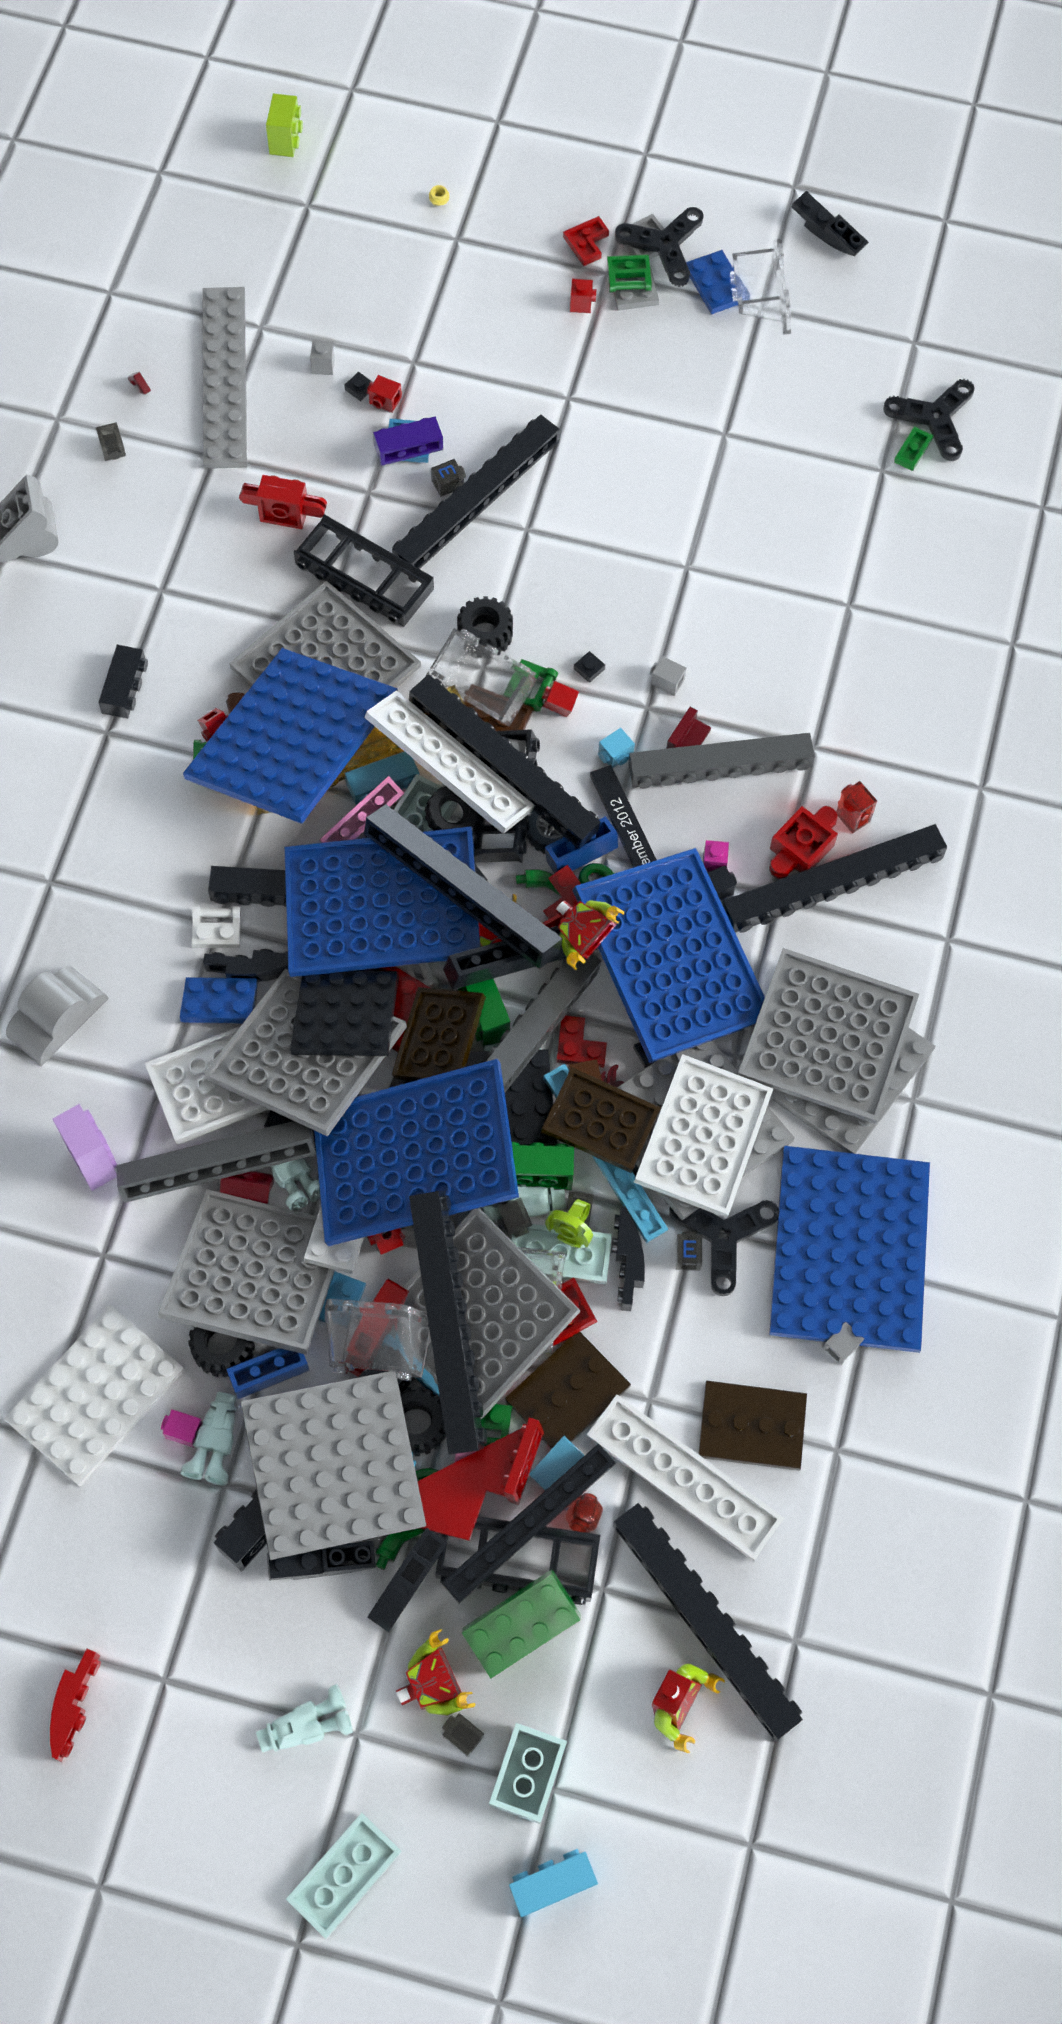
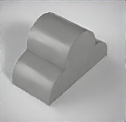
(26, 522)
(52, 1012)

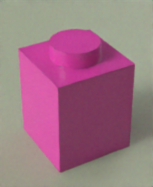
(715, 854)
(181, 1427)

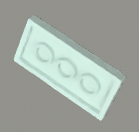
(582, 1263)
(343, 1875)

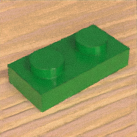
(913, 448)

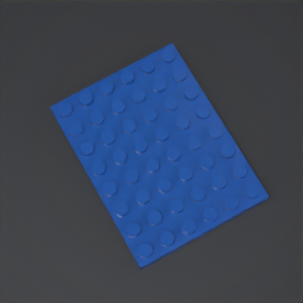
(289, 735)
(367, 910)
(675, 955)
(415, 1141)
(850, 1248)

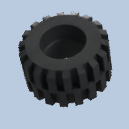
(490, 612)
(216, 1363)
(431, 1404)

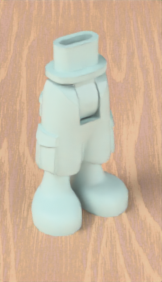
(298, 1170)
(536, 1201)
(213, 1436)
(302, 1723)

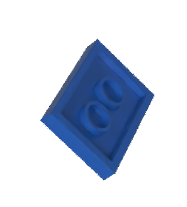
(712, 280)
(218, 1000)

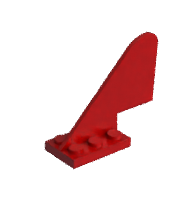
(456, 1493)

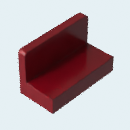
(689, 731)
(248, 1185)

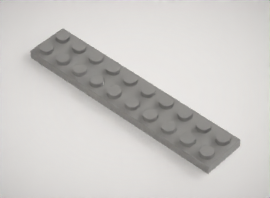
(224, 378)

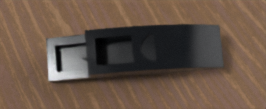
(830, 229)
(263, 965)
(628, 1250)
(324, 1562)
(407, 1580)

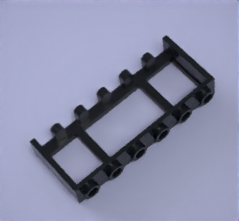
(358, 591)
(521, 828)
(502, 1583)

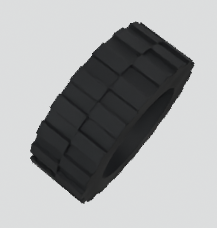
(434, 816)

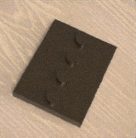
(438, 1033)
(601, 1119)
(568, 1390)
(752, 1425)

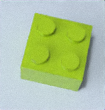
(283, 125)

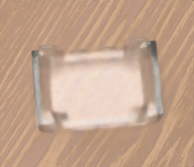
(483, 676)

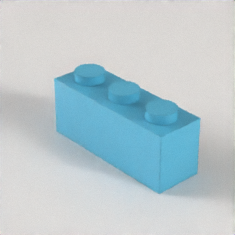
(363, 780)
(552, 1882)

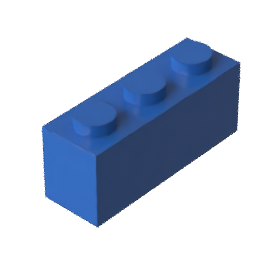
(565, 853)
(266, 1371)

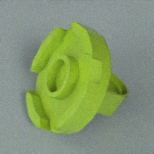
(571, 1225)

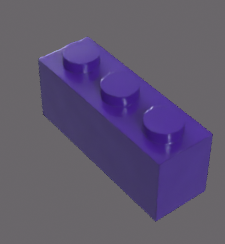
(408, 440)

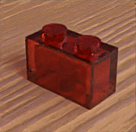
(856, 806)

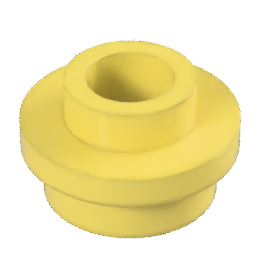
(439, 195)

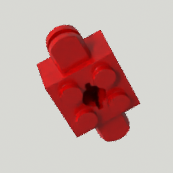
(282, 501)
(803, 841)

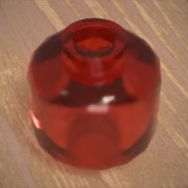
(584, 1513)

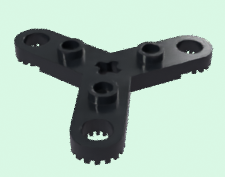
(653, 240)
(923, 413)
(725, 1251)

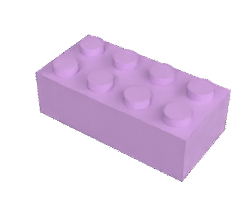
(86, 1146)

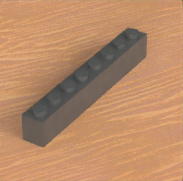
(721, 760)
(542, 1017)
(214, 1160)

